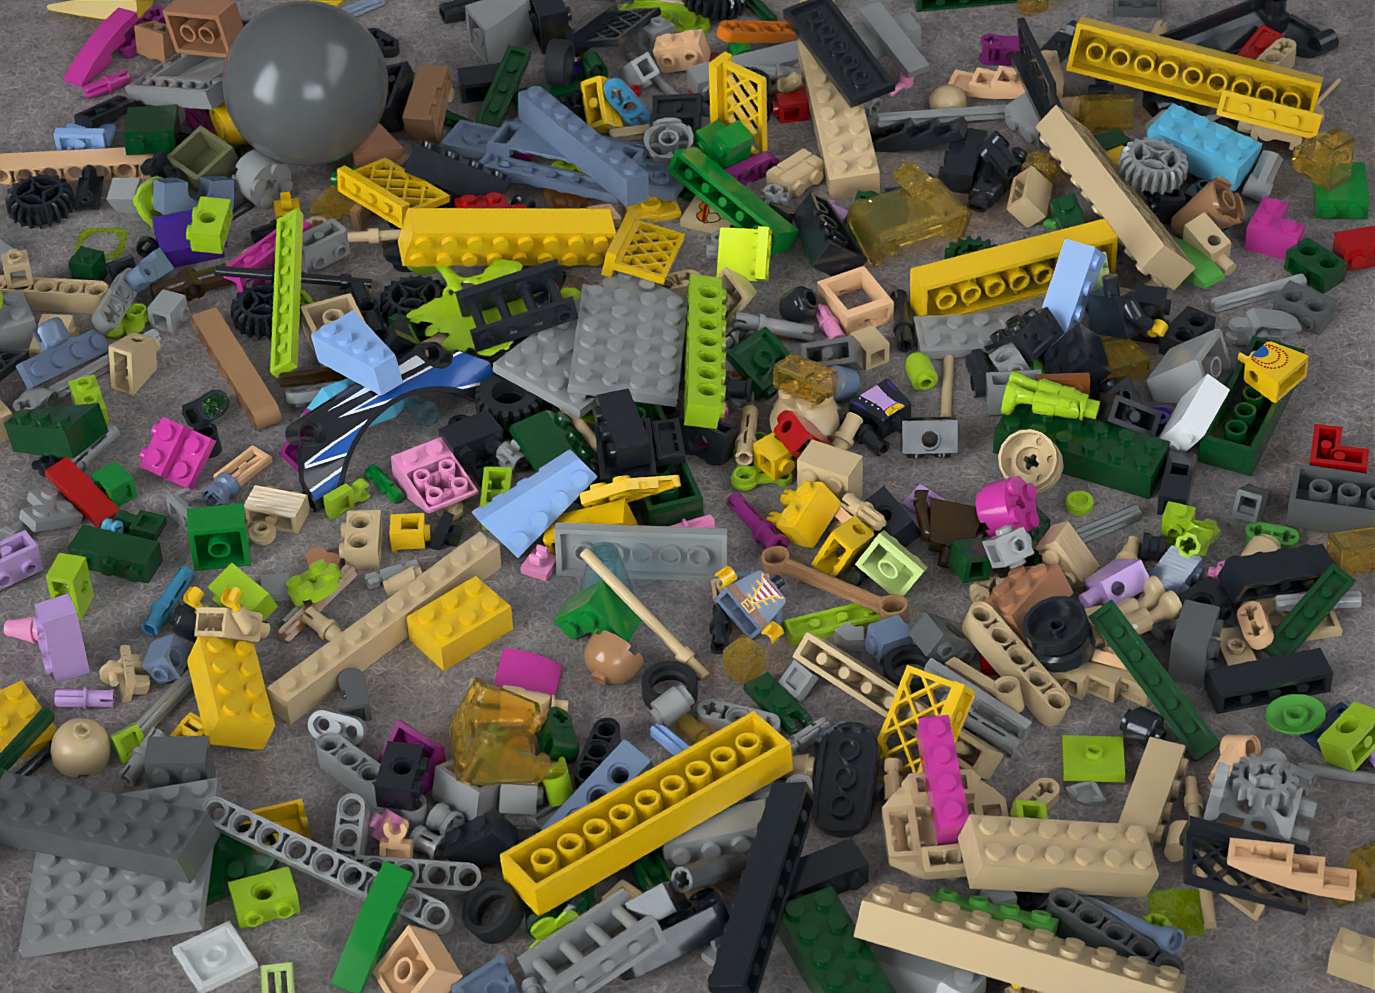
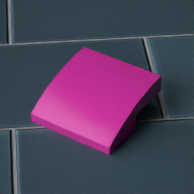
(528, 671)

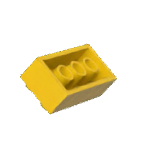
(230, 692)

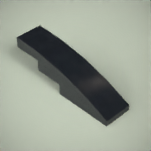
(909, 137)

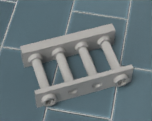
(604, 963)

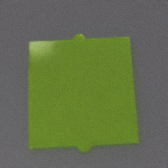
(1180, 908)

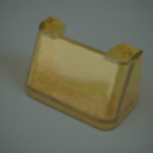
(898, 219)
(493, 738)

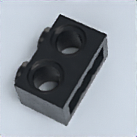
(1155, 305)
(1186, 326)

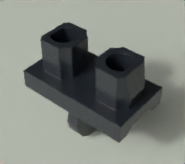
(160, 166)

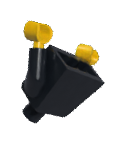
(1117, 313)

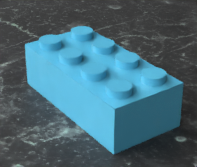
(1209, 147)

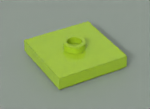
(1093, 758)

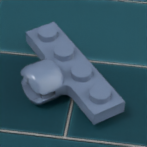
(60, 352)

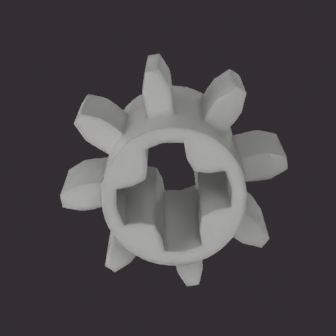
(774, 193)
(512, 456)

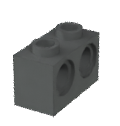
(1309, 306)

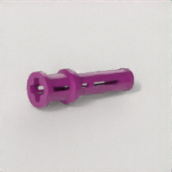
(762, 530)

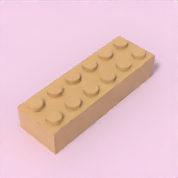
(1057, 854)

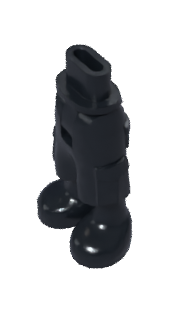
(990, 185)

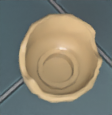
(947, 97)

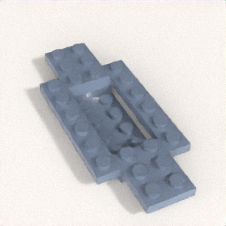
(497, 145)

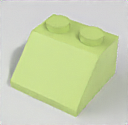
(891, 564)

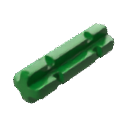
(384, 484)

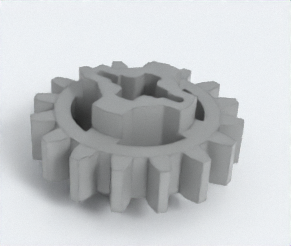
(1263, 781)

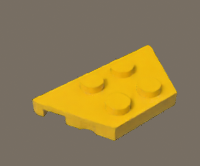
(628, 489)

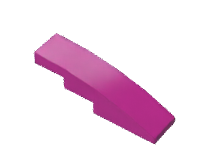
(97, 50)

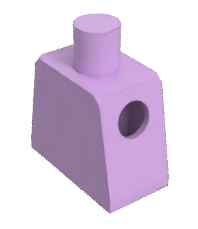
(1114, 581)

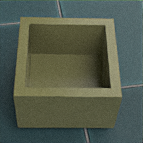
(203, 155)

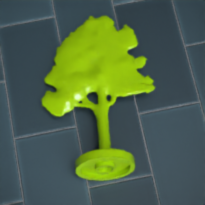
(445, 312)

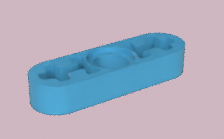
(627, 95)

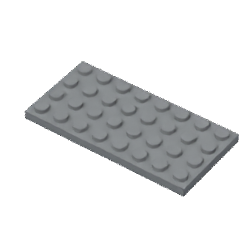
(545, 357)

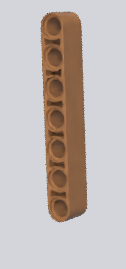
(236, 367)

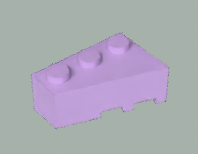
(60, 638)

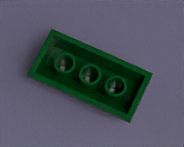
(549, 436)

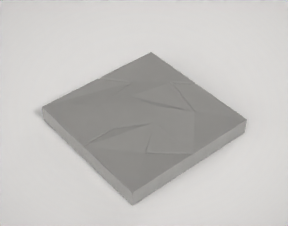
(182, 80)

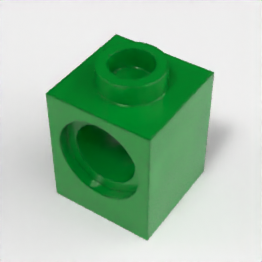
(115, 483)

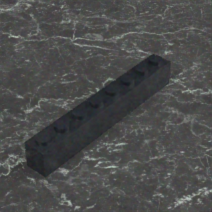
(763, 889)

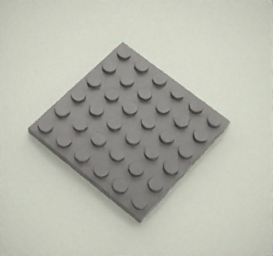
(98, 905)

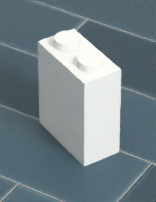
(1194, 414)

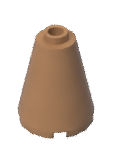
(1216, 201)

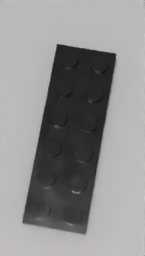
(839, 51)

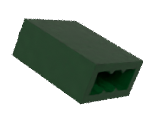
(151, 129)

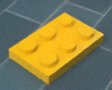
(16, 710)

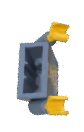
(753, 601)

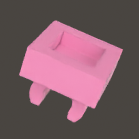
(539, 563)

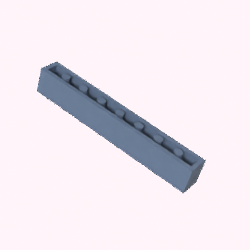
(583, 146)

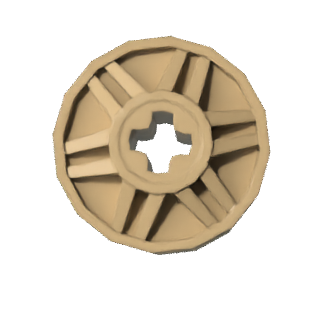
(1027, 446)

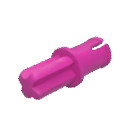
(107, 84)

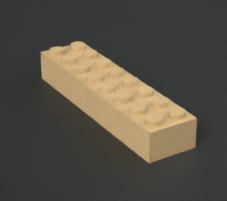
(840, 134)

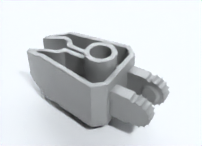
(1263, 323)

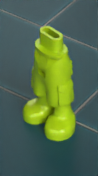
(1047, 398)

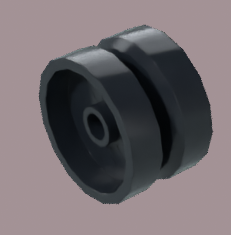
(1059, 633)

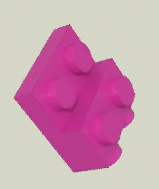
(176, 453)

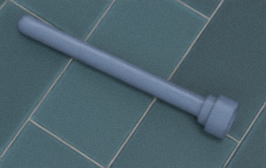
(1167, 937)

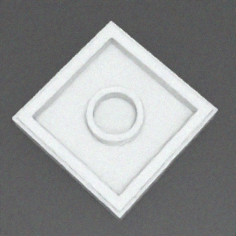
(215, 957)

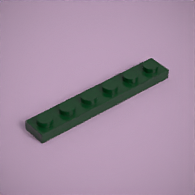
(1154, 680)

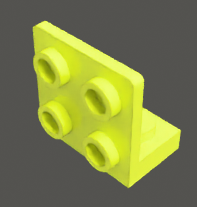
(745, 252)

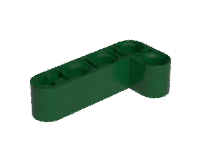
(589, 66)

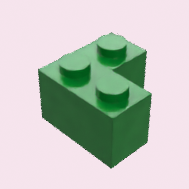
(724, 143)
(598, 610)

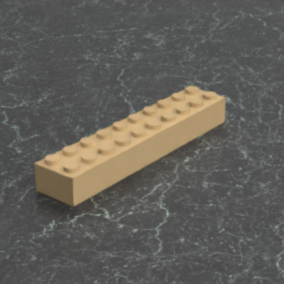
(1114, 199)
(1004, 948)

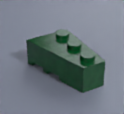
(56, 430)

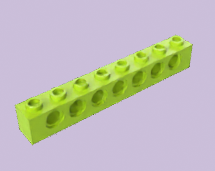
(705, 352)

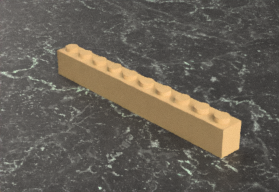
(379, 629)

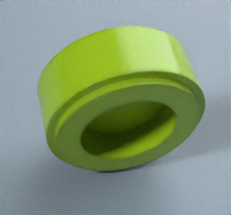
(1079, 503)

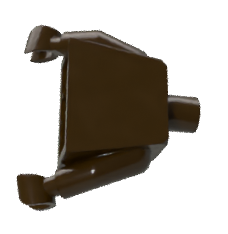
(946, 523)

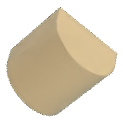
(1173, 850)

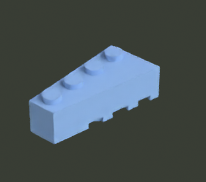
(1073, 282)
(357, 353)
(535, 502)

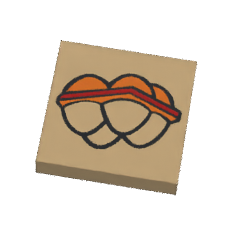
(703, 217)

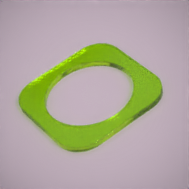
(120, 232)

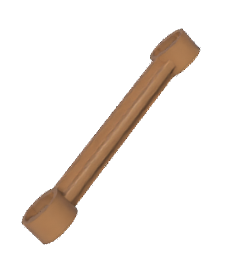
(833, 585)

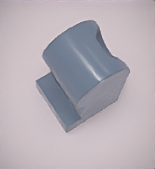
(149, 271)

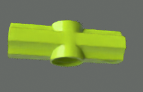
(1197, 538)

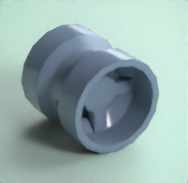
(222, 489)

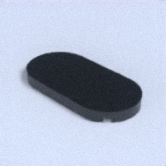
(846, 779)

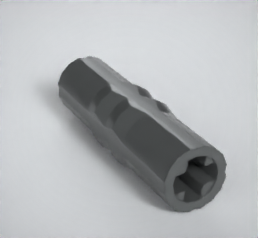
(708, 872)

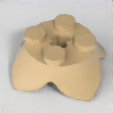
(822, 416)

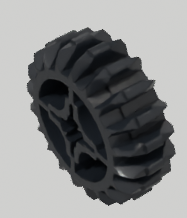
(716, 8)
(39, 200)
(409, 295)
(254, 310)

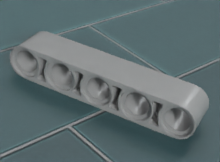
(359, 774)

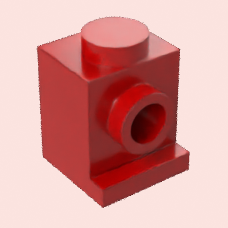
(791, 106)

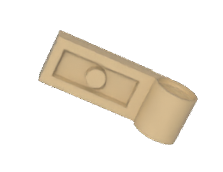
(1004, 689)

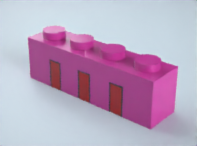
(942, 778)

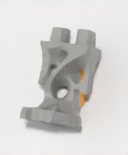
(1276, 822)

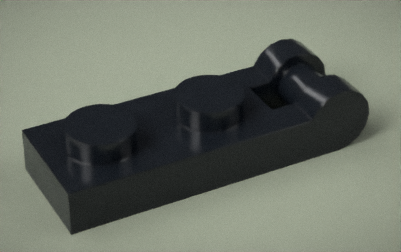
(105, 112)

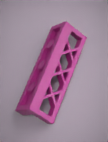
(259, 257)

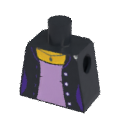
(881, 407)

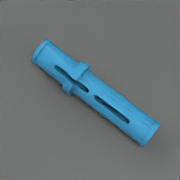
(163, 608)

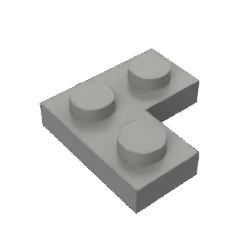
(49, 511)

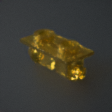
(912, 180)

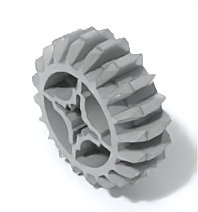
(1153, 165)

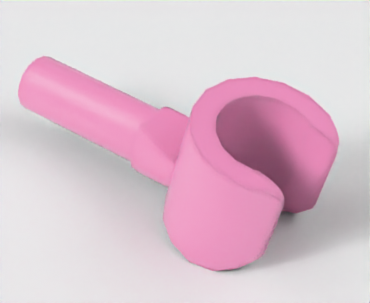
(904, 82)

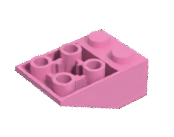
(431, 476)

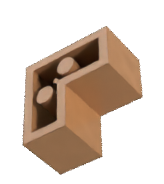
(154, 41)

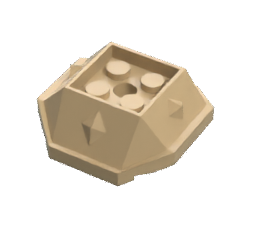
(911, 832)

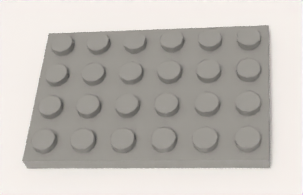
(628, 343)

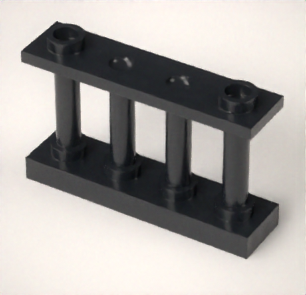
(511, 288)

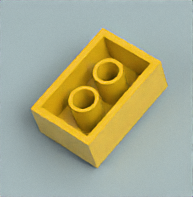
(459, 623)

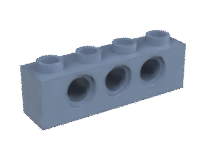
(622, 761)

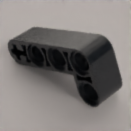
(686, 931)

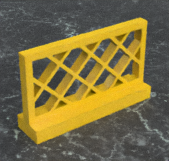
(724, 104)
(1269, 114)
(385, 200)
(625, 243)
(956, 706)

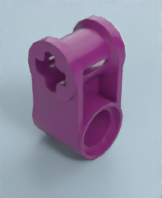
(1000, 49)

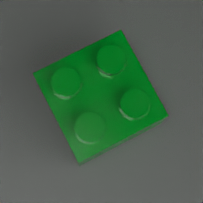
(218, 536)

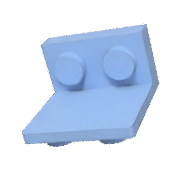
(79, 137)

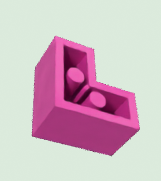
(1271, 231)

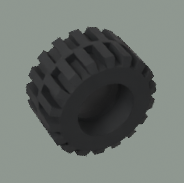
(506, 402)

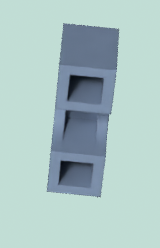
(172, 195)

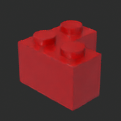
(1328, 452)

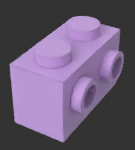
(18, 559)

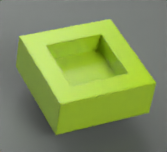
(126, 740)

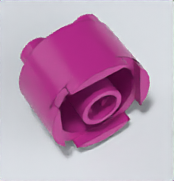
(1007, 503)

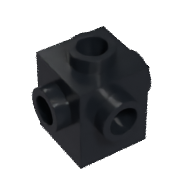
(1120, 386)

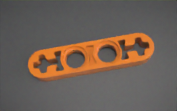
(755, 31)

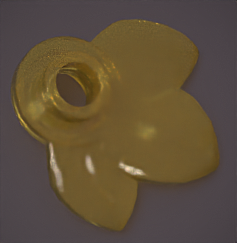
(332, 206)

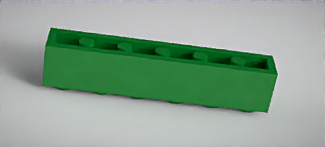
(730, 197)

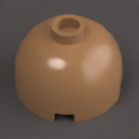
(610, 659)

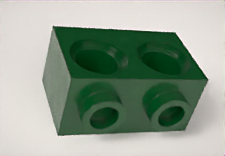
(1319, 265)

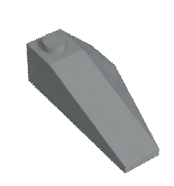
(922, 975)

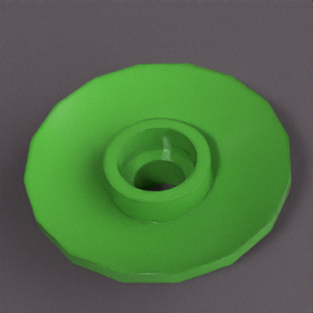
(1295, 714)

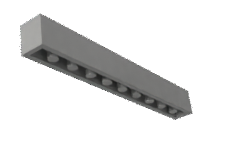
(787, 54)

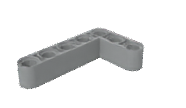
(423, 869)

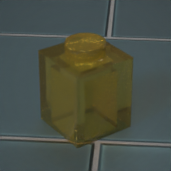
(744, 659)

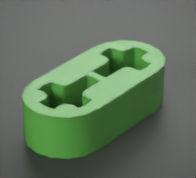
(1276, 531)

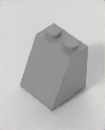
(496, 25)
(1188, 364)

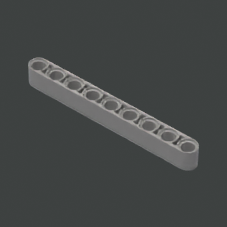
(313, 858)

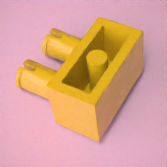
(806, 513)

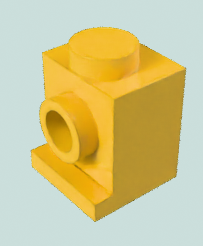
(772, 457)
(408, 531)

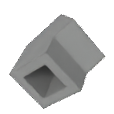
(849, 637)

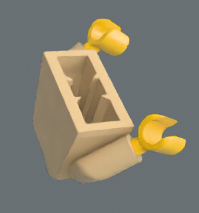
(226, 623)

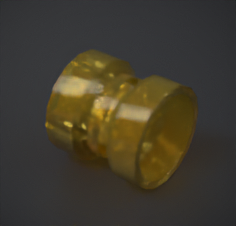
(1027, 7)

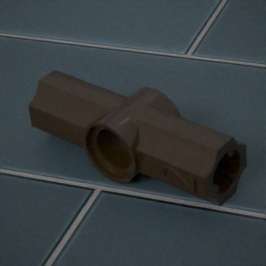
(191, 283)

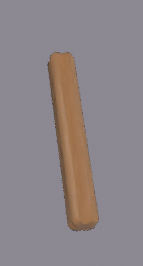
(294, 625)

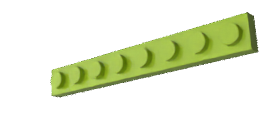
(287, 293)

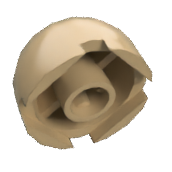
(80, 748)

